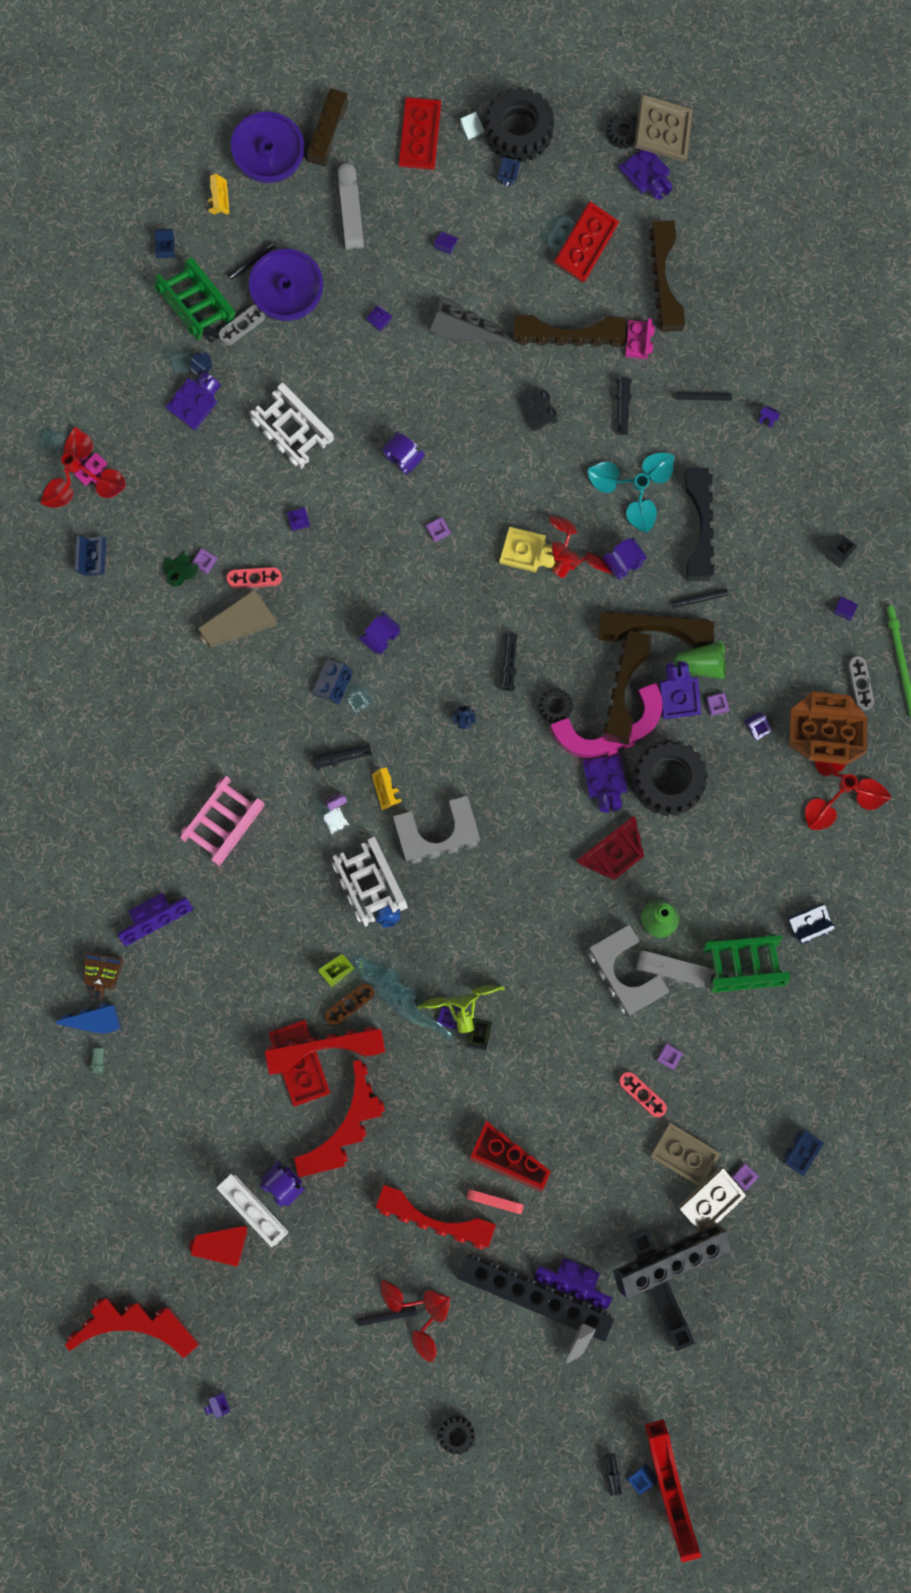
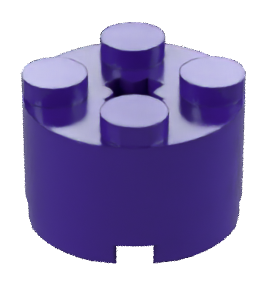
(403, 452)
(625, 557)
(379, 633)
(282, 1184)

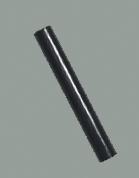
(249, 261)
(704, 396)
(700, 598)
(386, 1316)

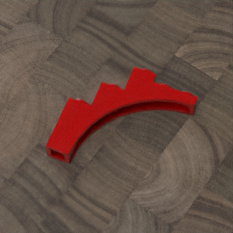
(362, 1108)
(109, 1318)
(671, 1491)

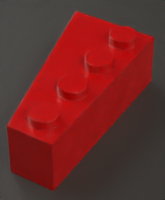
(508, 1159)

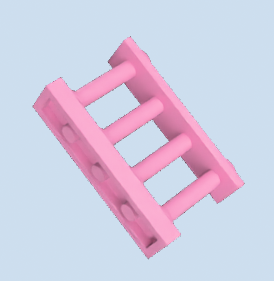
(230, 838)

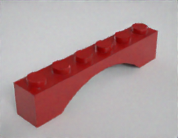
(365, 1044)
(475, 1230)

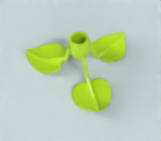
(464, 1018)

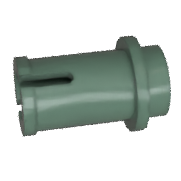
(97, 1060)

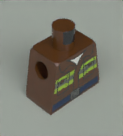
(101, 973)

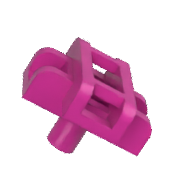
(93, 467)

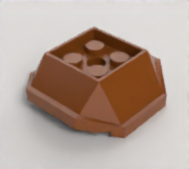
(829, 714)

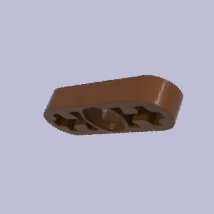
(334, 1009)

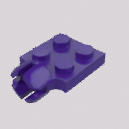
(647, 174)
(195, 400)
(680, 692)
(605, 781)

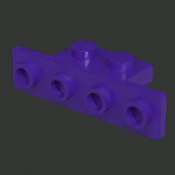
(152, 916)
(576, 1281)

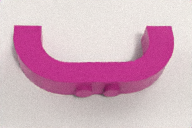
(583, 748)

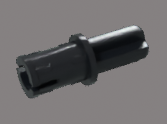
(612, 1474)

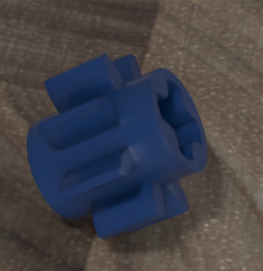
(200, 363)
(464, 717)

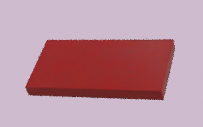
(420, 133)
(586, 242)
(306, 1077)

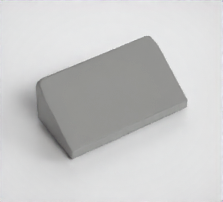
(580, 1342)

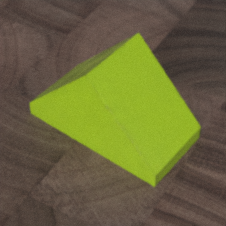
(336, 970)

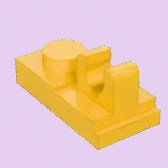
(219, 195)
(384, 789)

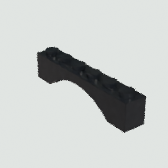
(697, 487)
(663, 1297)

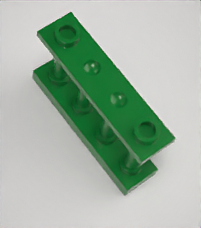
(201, 284)
(740, 981)

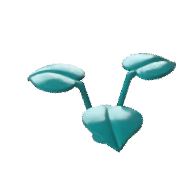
(656, 466)

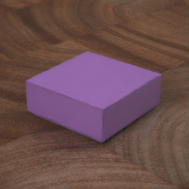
(438, 529)
(204, 560)
(717, 704)
(335, 801)
(669, 1056)
(744, 1176)

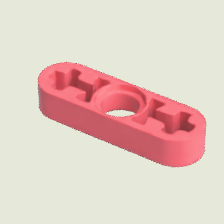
(240, 583)
(650, 1108)
(495, 1201)

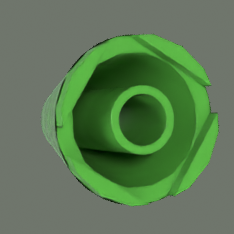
(705, 660)
(655, 923)

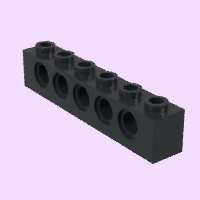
(672, 1261)

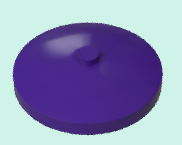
(267, 147)
(286, 284)

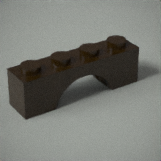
(325, 130)

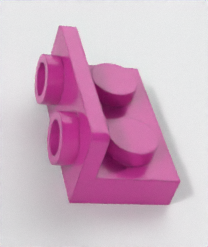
(638, 339)

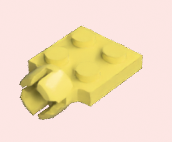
(526, 550)

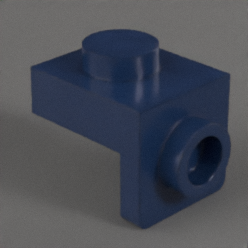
(508, 171)
(165, 243)

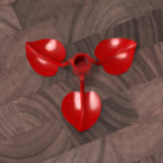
(80, 446)
(565, 556)
(870, 796)
(435, 1304)

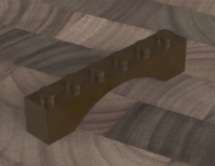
(670, 310)
(532, 330)
(694, 632)
(636, 653)

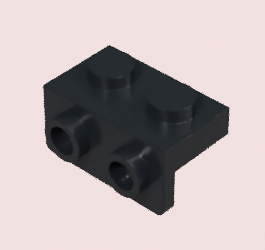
(538, 408)

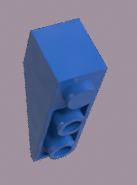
(98, 1021)

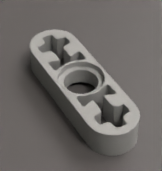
(241, 332)
(863, 669)

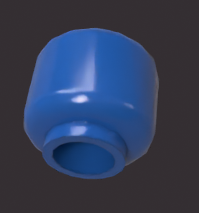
(386, 917)

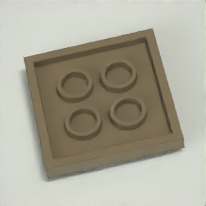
(663, 128)

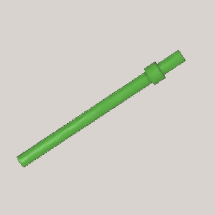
(894, 626)

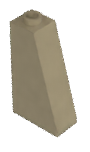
(237, 621)

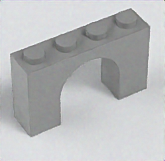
(416, 848)
(630, 998)

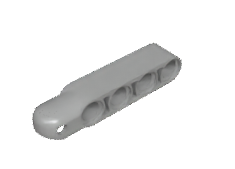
(350, 206)
(676, 970)

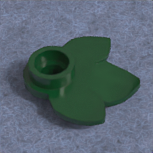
(180, 567)

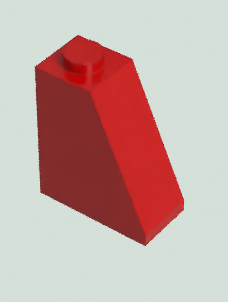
(220, 1246)

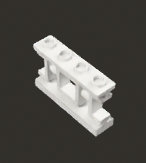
(301, 417)
(383, 875)
(252, 1210)

